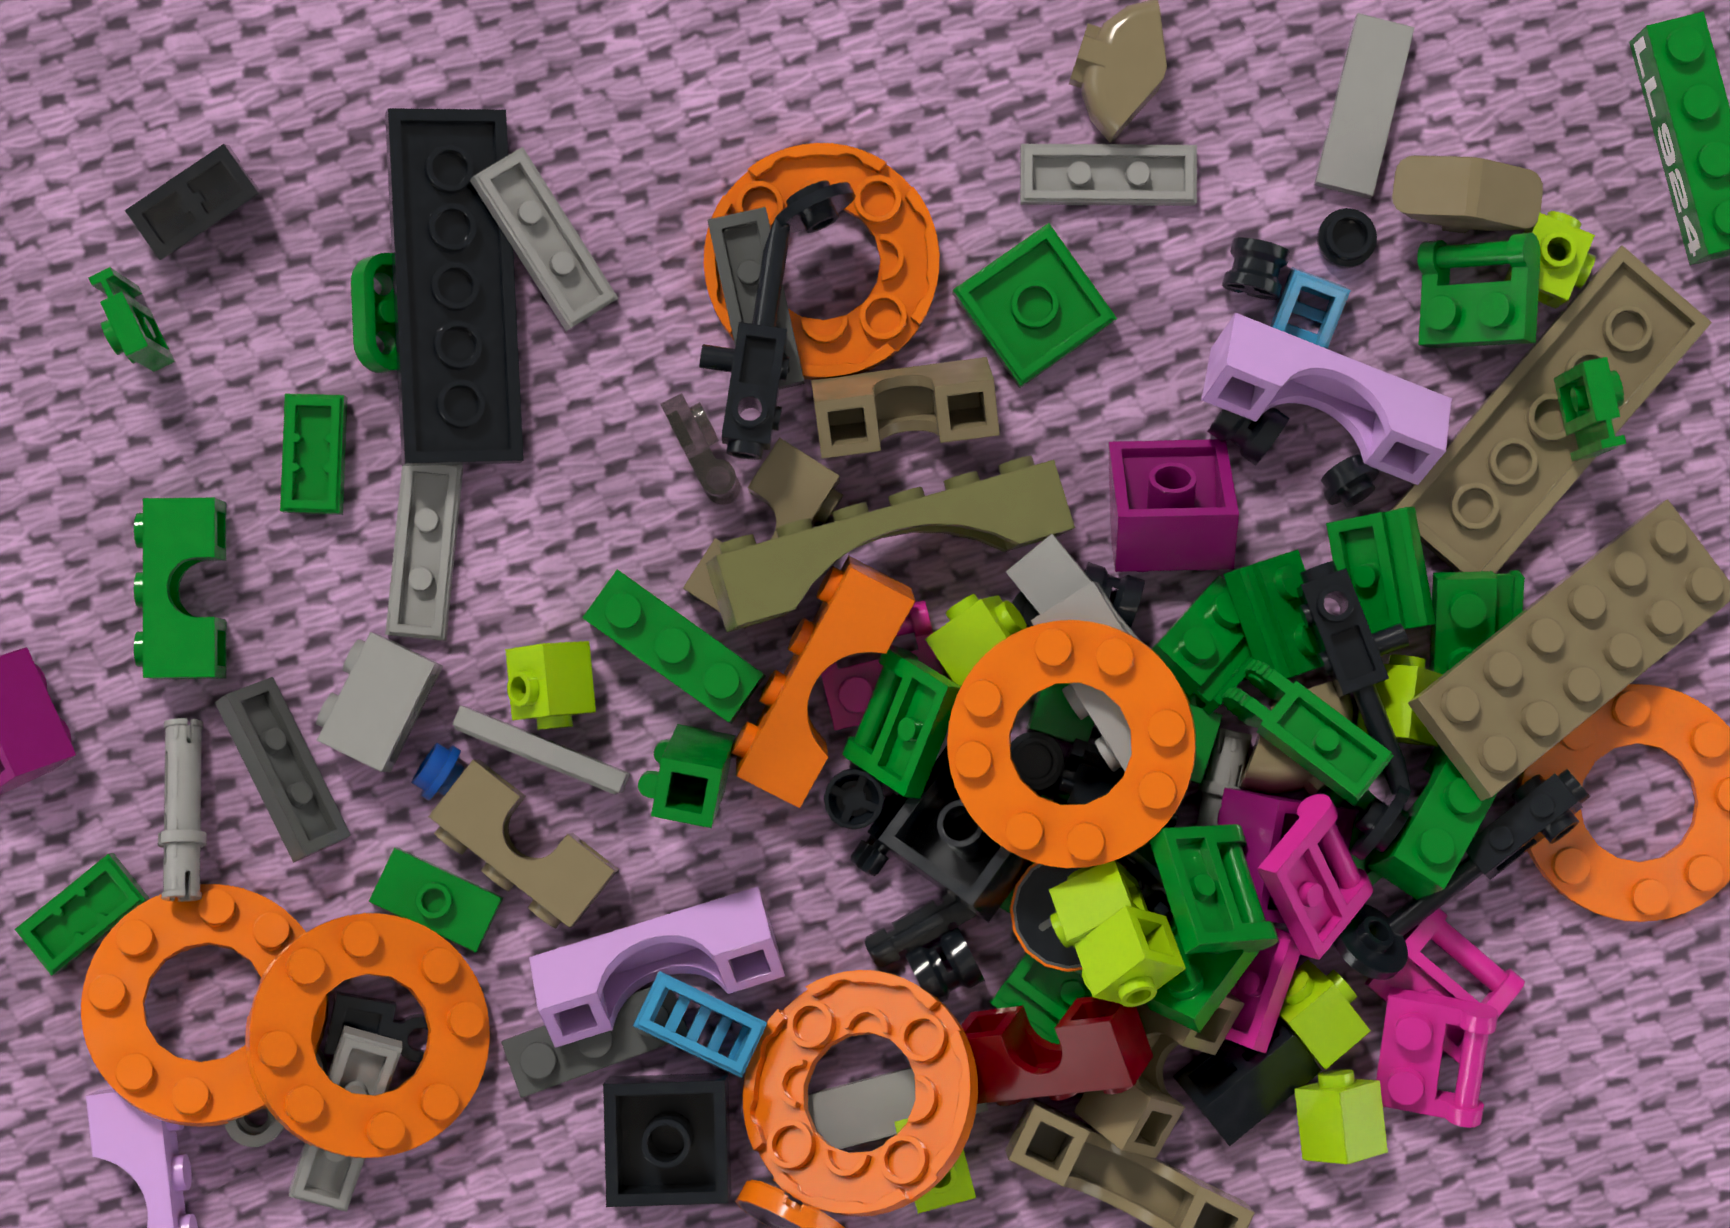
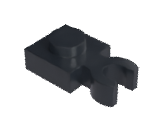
(374, 1017)

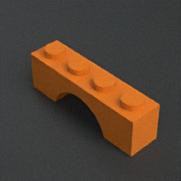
(857, 615)

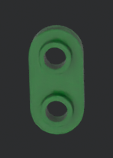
(374, 313)

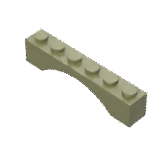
(1002, 511)

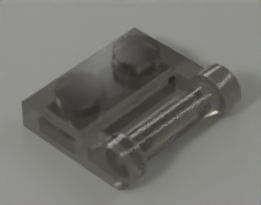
(695, 437)

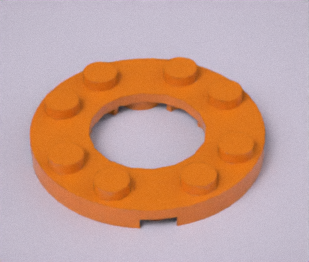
(903, 239)
(1160, 743)
(1690, 870)
(117, 988)
(282, 1026)
(780, 1077)

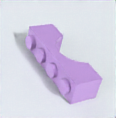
(1391, 419)
(589, 981)
(145, 1151)

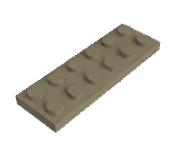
(1514, 450)
(1572, 650)

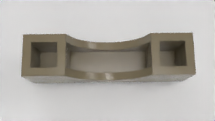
(1137, 1184)

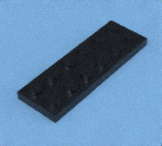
(452, 291)

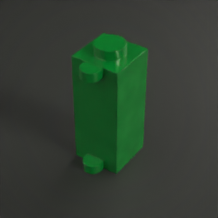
(689, 776)

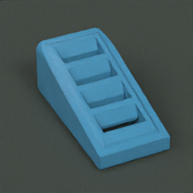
(1315, 285)
(744, 1045)

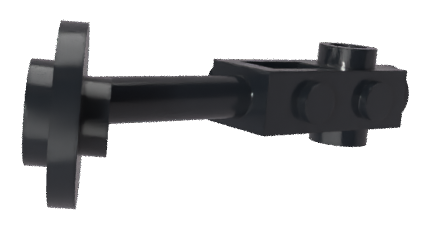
(760, 347)
(1355, 666)
(1542, 810)

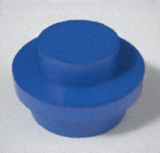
(438, 771)

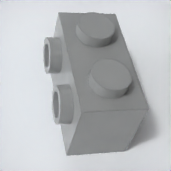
(377, 701)

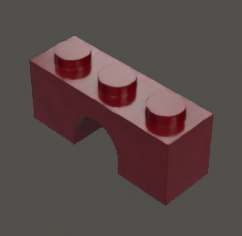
(1098, 1050)

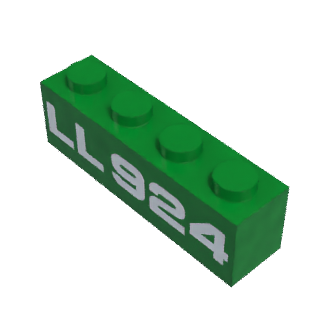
(1690, 128)

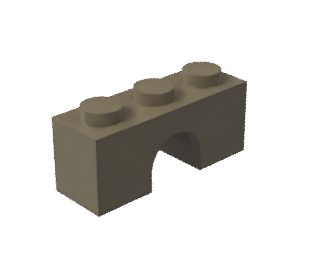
(939, 398)
(793, 488)
(478, 818)
(1146, 1113)

